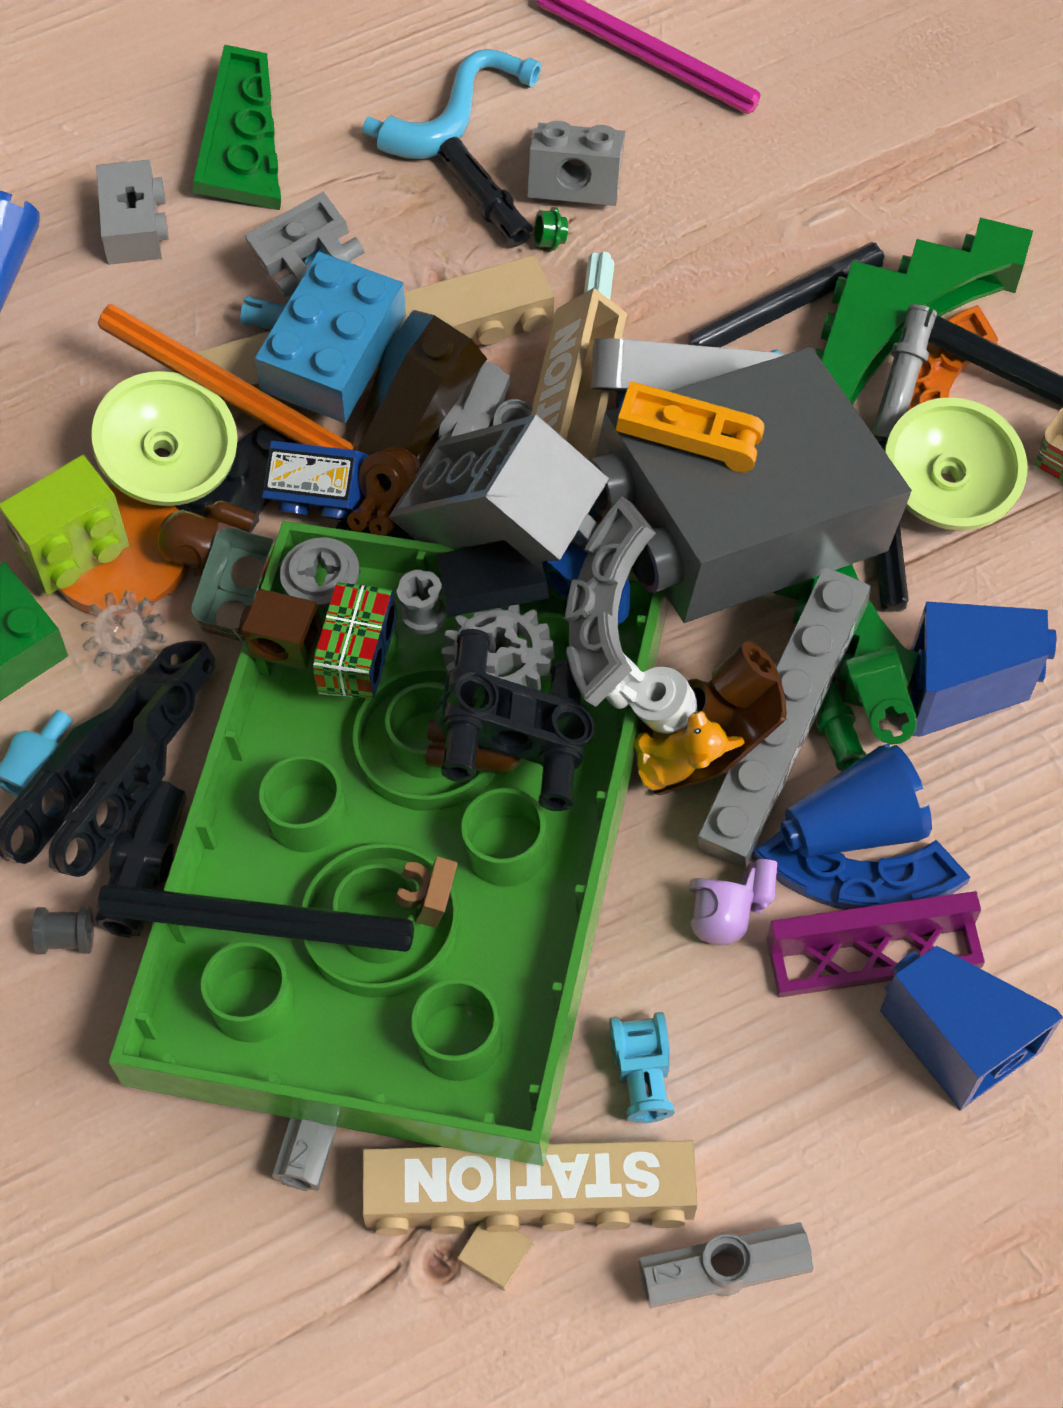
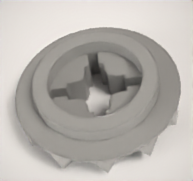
(302, 564)

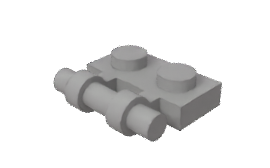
(298, 234)

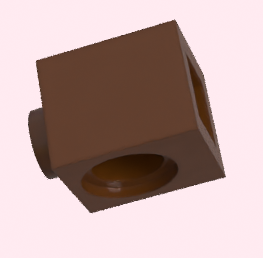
(281, 628)

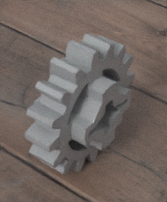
(508, 654)

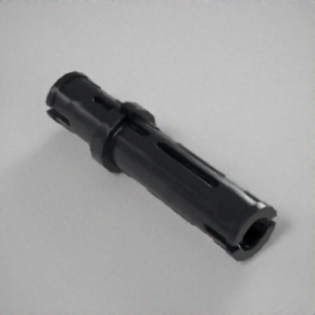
(495, 204)

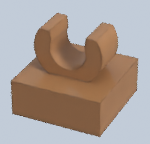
(433, 890)

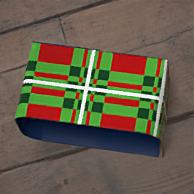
(354, 640)

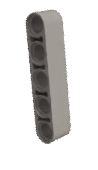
(664, 364)

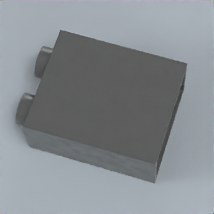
(729, 536)

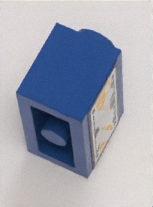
(314, 478)

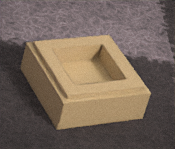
(495, 1254)

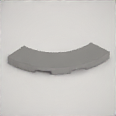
(595, 597)

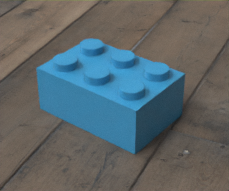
(331, 336)

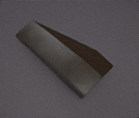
(417, 384)

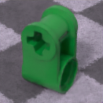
(883, 685)

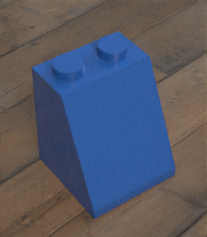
(976, 661)
(965, 1022)

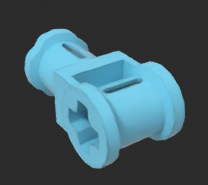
(642, 1057)

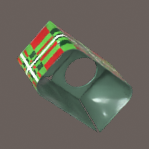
(227, 548)

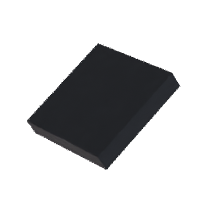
(489, 578)

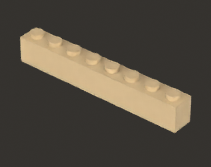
(478, 304)

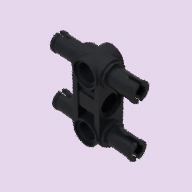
(512, 721)

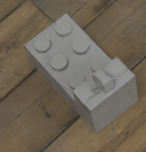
(505, 485)

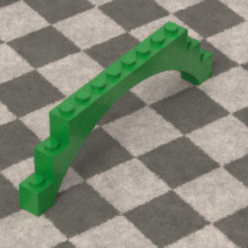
(862, 337)

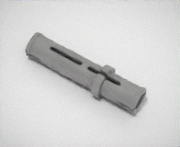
(906, 365)

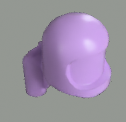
(724, 907)

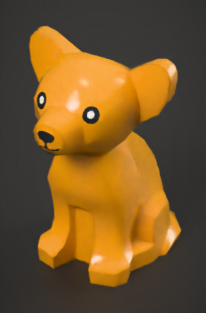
(675, 756)

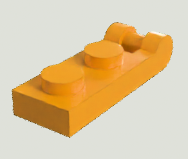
(691, 425)

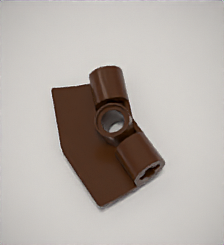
(744, 701)

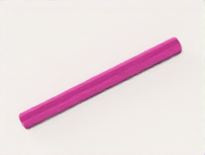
(655, 53)

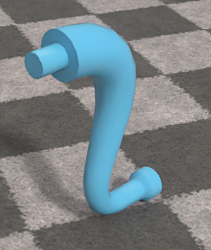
(423, 139)

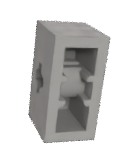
(130, 211)

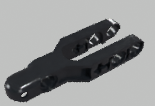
(116, 750)

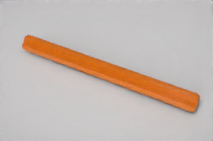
(218, 380)

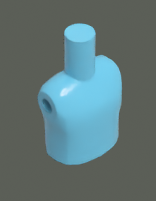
(30, 752)

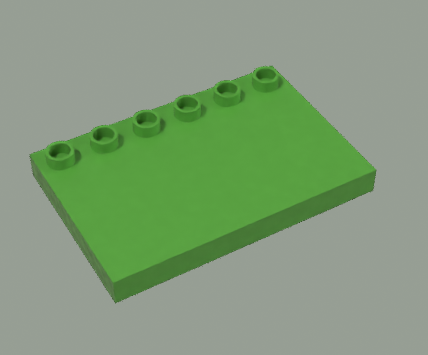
(322, 811)

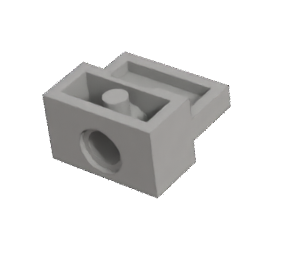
(556, 179)

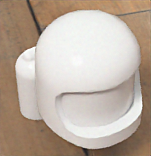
(657, 696)

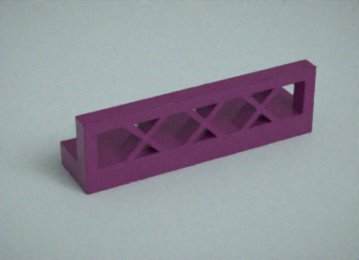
(868, 926)

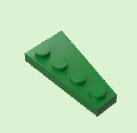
(238, 139)

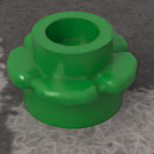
(550, 229)

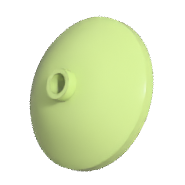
(169, 414)
(969, 445)

